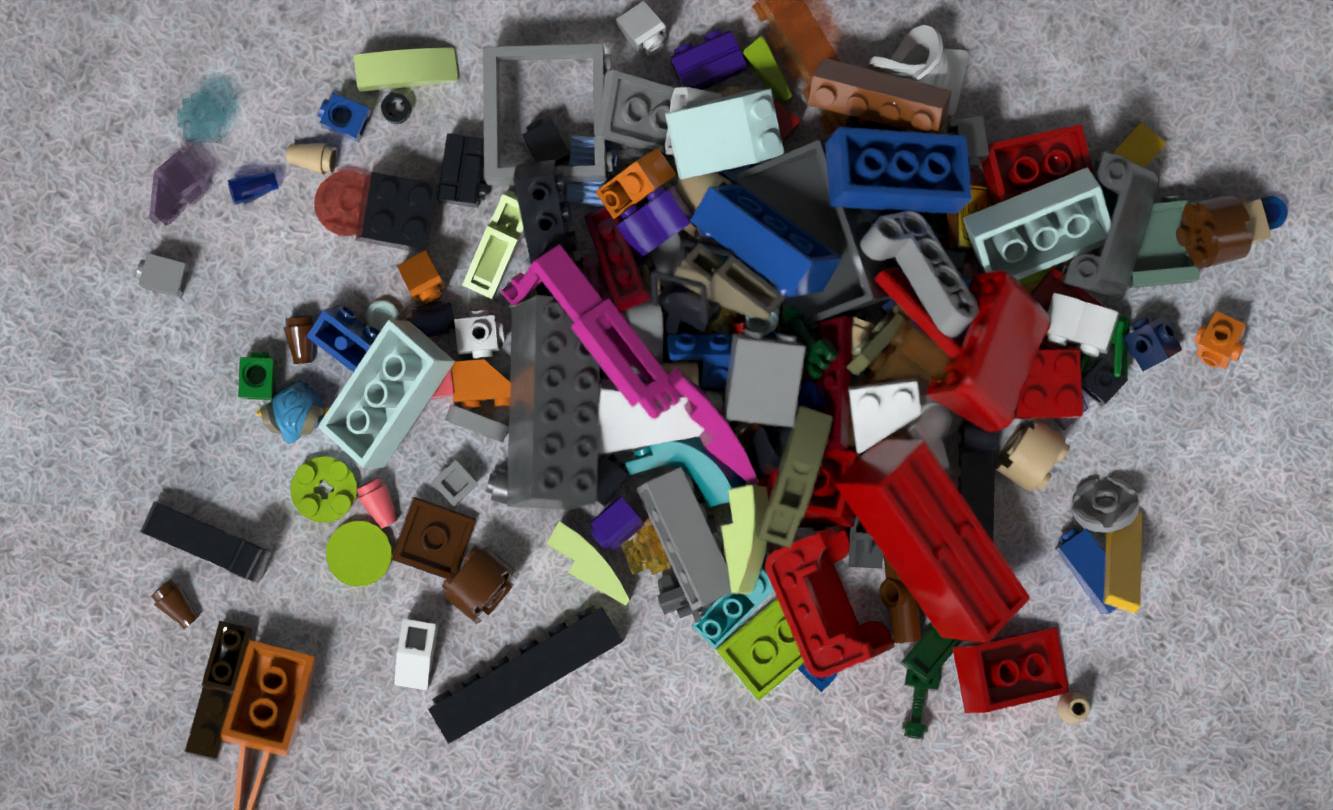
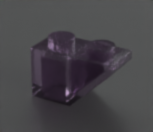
(174, 186)

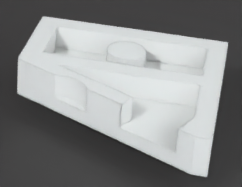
(882, 409)

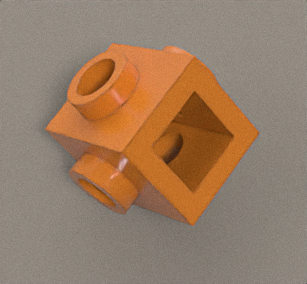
(1220, 341)

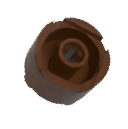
(1214, 231)
(479, 583)

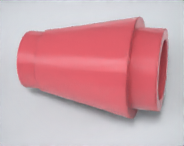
(377, 501)

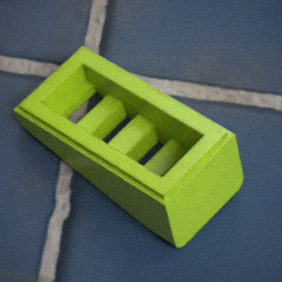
(762, 62)

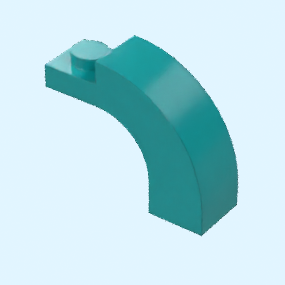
(690, 454)

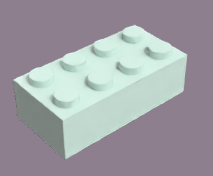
(1040, 226)
(386, 394)

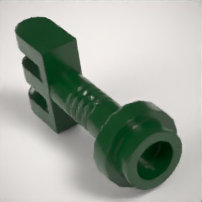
(818, 352)
(915, 727)

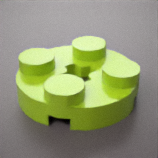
(336, 475)

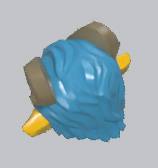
(293, 412)

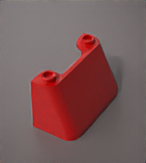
(995, 353)
(819, 606)

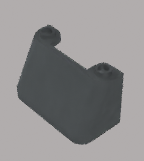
(1136, 192)

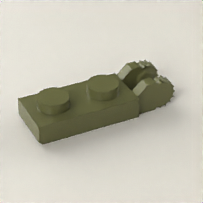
(883, 334)

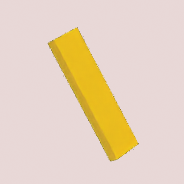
(1124, 566)

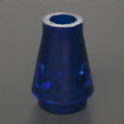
(251, 186)

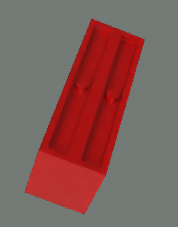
(932, 540)

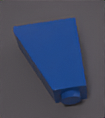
(1087, 564)

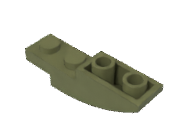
(795, 476)

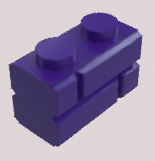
(708, 62)

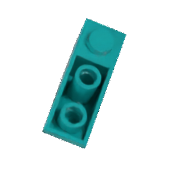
(732, 610)

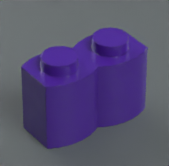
(656, 221)
(615, 524)

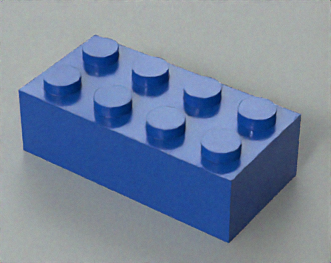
(898, 170)
(765, 240)

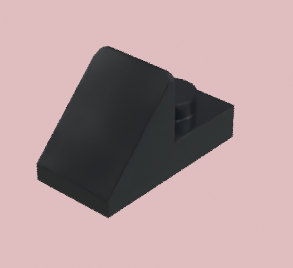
(767, 449)

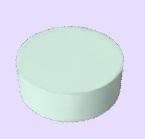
(380, 312)

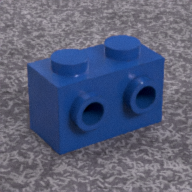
(343, 335)

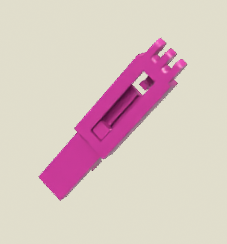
(600, 330)

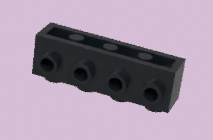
(544, 212)

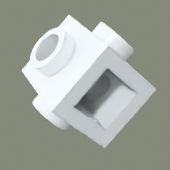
(468, 327)

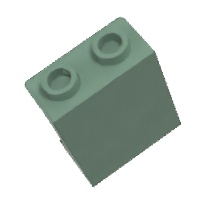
(1160, 256)

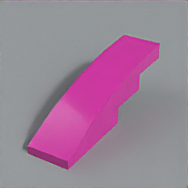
(717, 433)

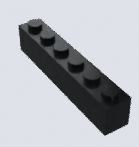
(524, 675)

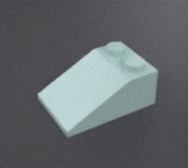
(725, 133)

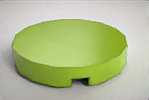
(358, 553)

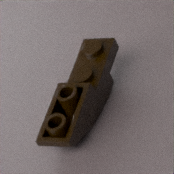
(217, 691)

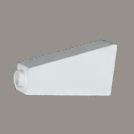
(628, 427)

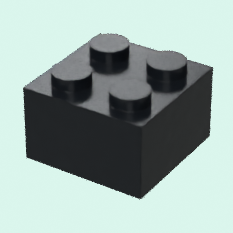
(396, 212)

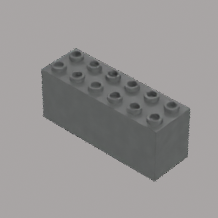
(551, 410)

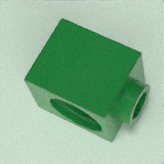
(264, 390)

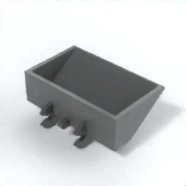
(800, 191)

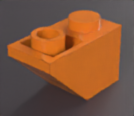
(635, 183)
(422, 278)
(478, 382)

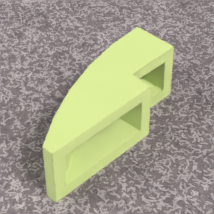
(405, 68)
(496, 247)
(742, 546)
(588, 563)

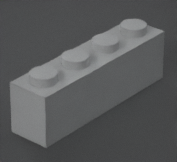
(686, 537)

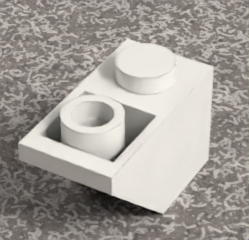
(642, 29)
(415, 654)

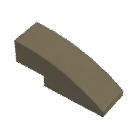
(730, 283)

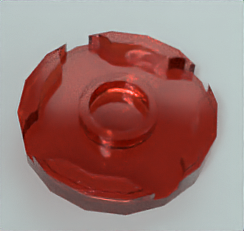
(347, 191)

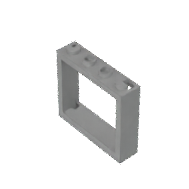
(491, 107)

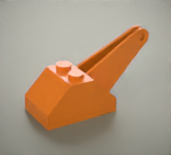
(266, 709)

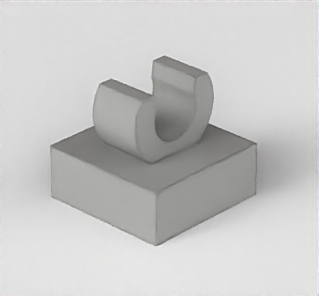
(454, 483)

